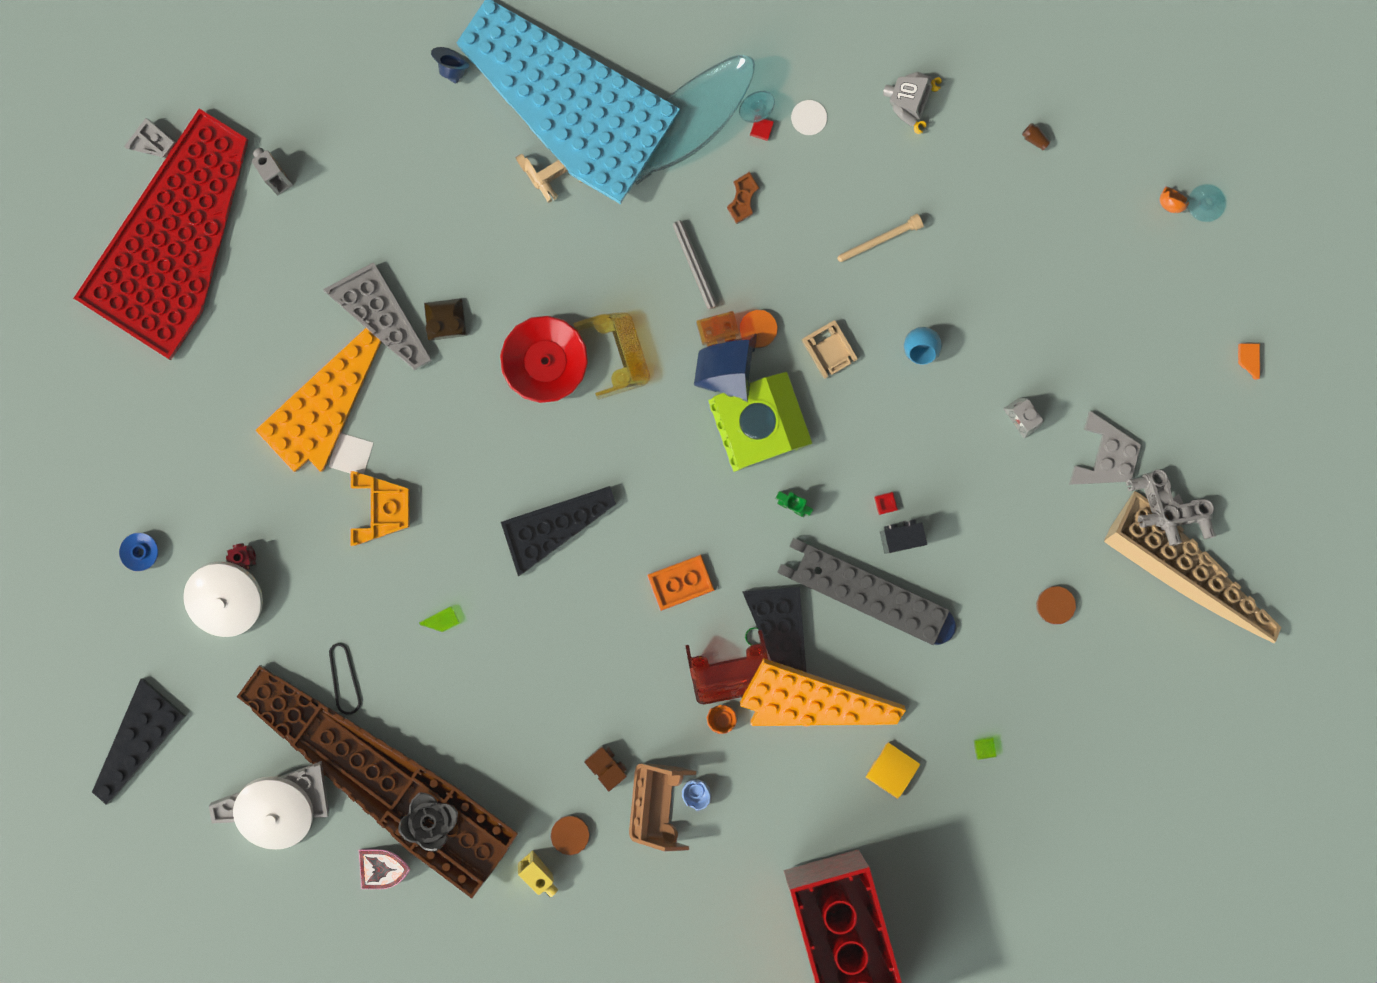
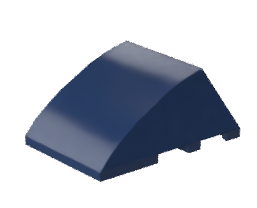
(726, 367)

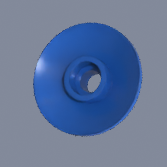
(130, 549)

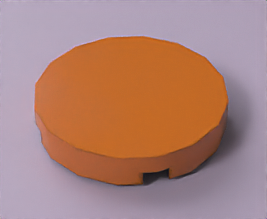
(760, 323)

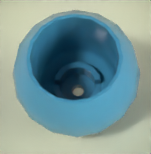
(922, 345)

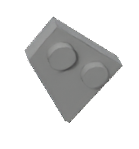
(150, 140)

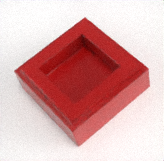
(762, 129)
(885, 503)

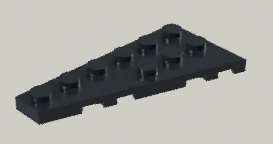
(546, 529)
(780, 619)

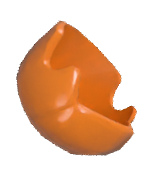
(1173, 201)
(721, 719)

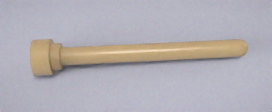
(913, 223)

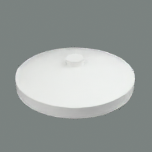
(223, 599)
(273, 812)

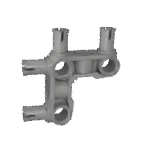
(1162, 503)

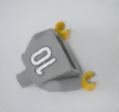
(910, 97)

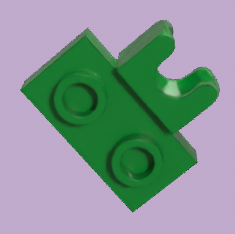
(794, 503)

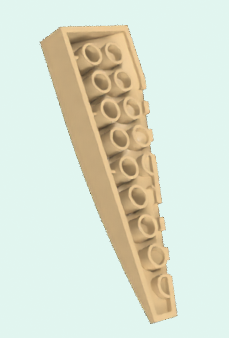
(1186, 569)

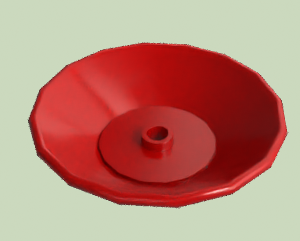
(541, 339)

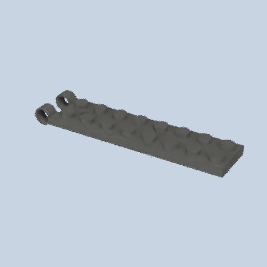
(867, 593)

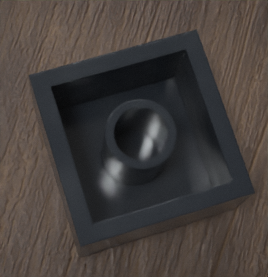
(903, 538)

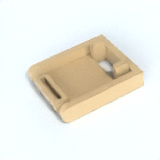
(830, 353)

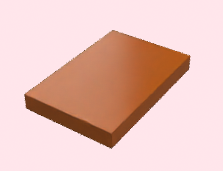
(680, 582)

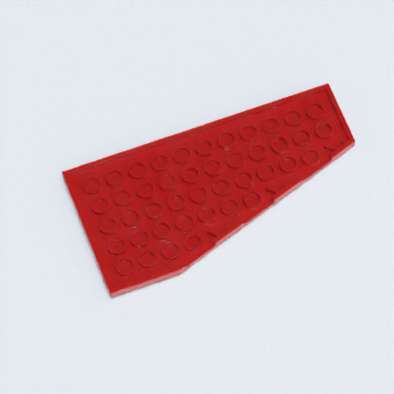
(167, 248)

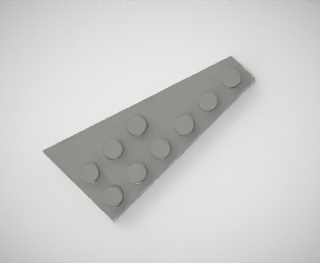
(374, 306)
(308, 778)

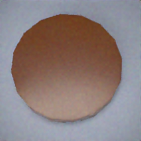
(1056, 605)
(570, 835)

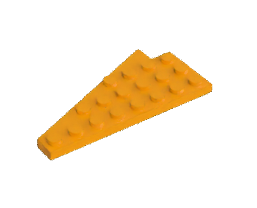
(315, 415)
(798, 698)

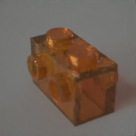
(716, 326)

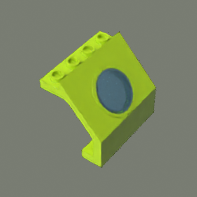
(763, 425)

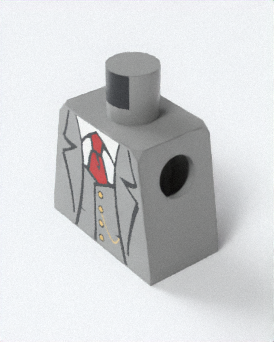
(1024, 416)

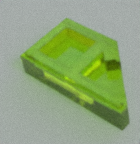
(442, 620)

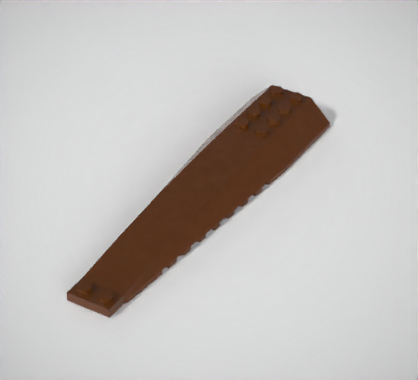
(381, 779)

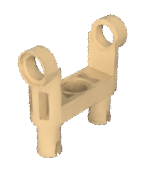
(543, 178)

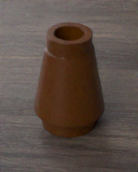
(1035, 136)

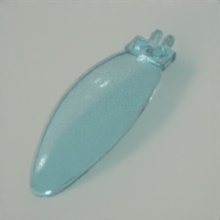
(705, 109)

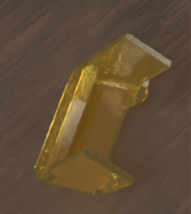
(635, 368)

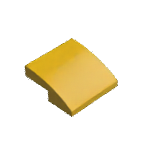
(892, 770)

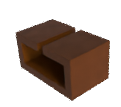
(603, 764)

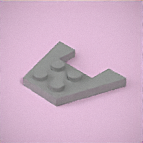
(1114, 458)

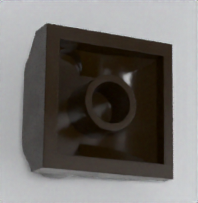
(445, 319)

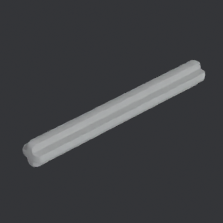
(694, 264)

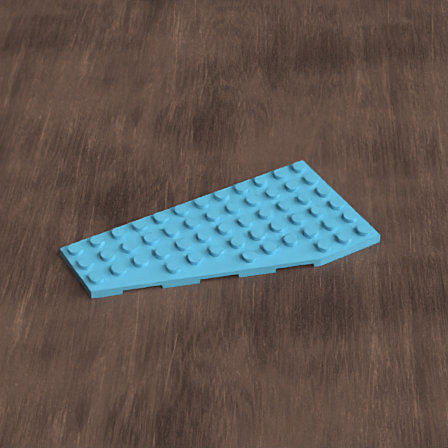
(575, 105)

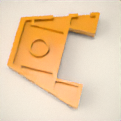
(388, 508)

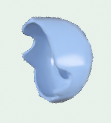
(696, 794)

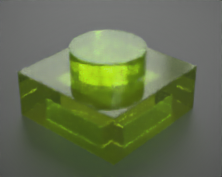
(984, 748)

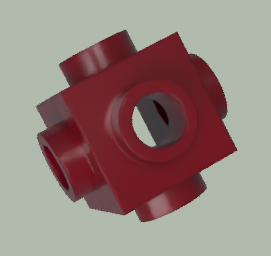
(247, 553)

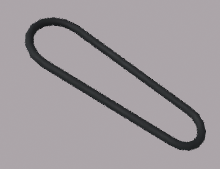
(334, 680)

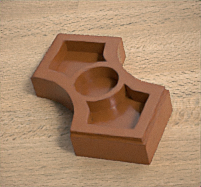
(740, 206)

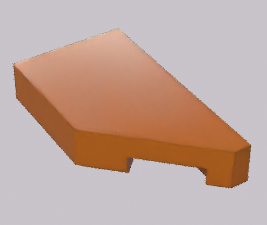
(1250, 359)

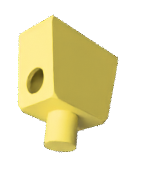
(536, 874)

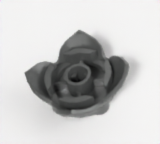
(425, 807)

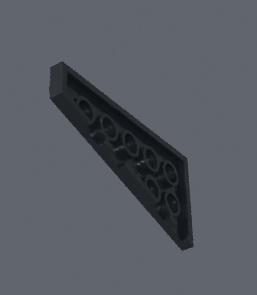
(142, 730)

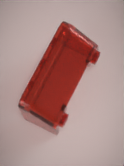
(727, 678)

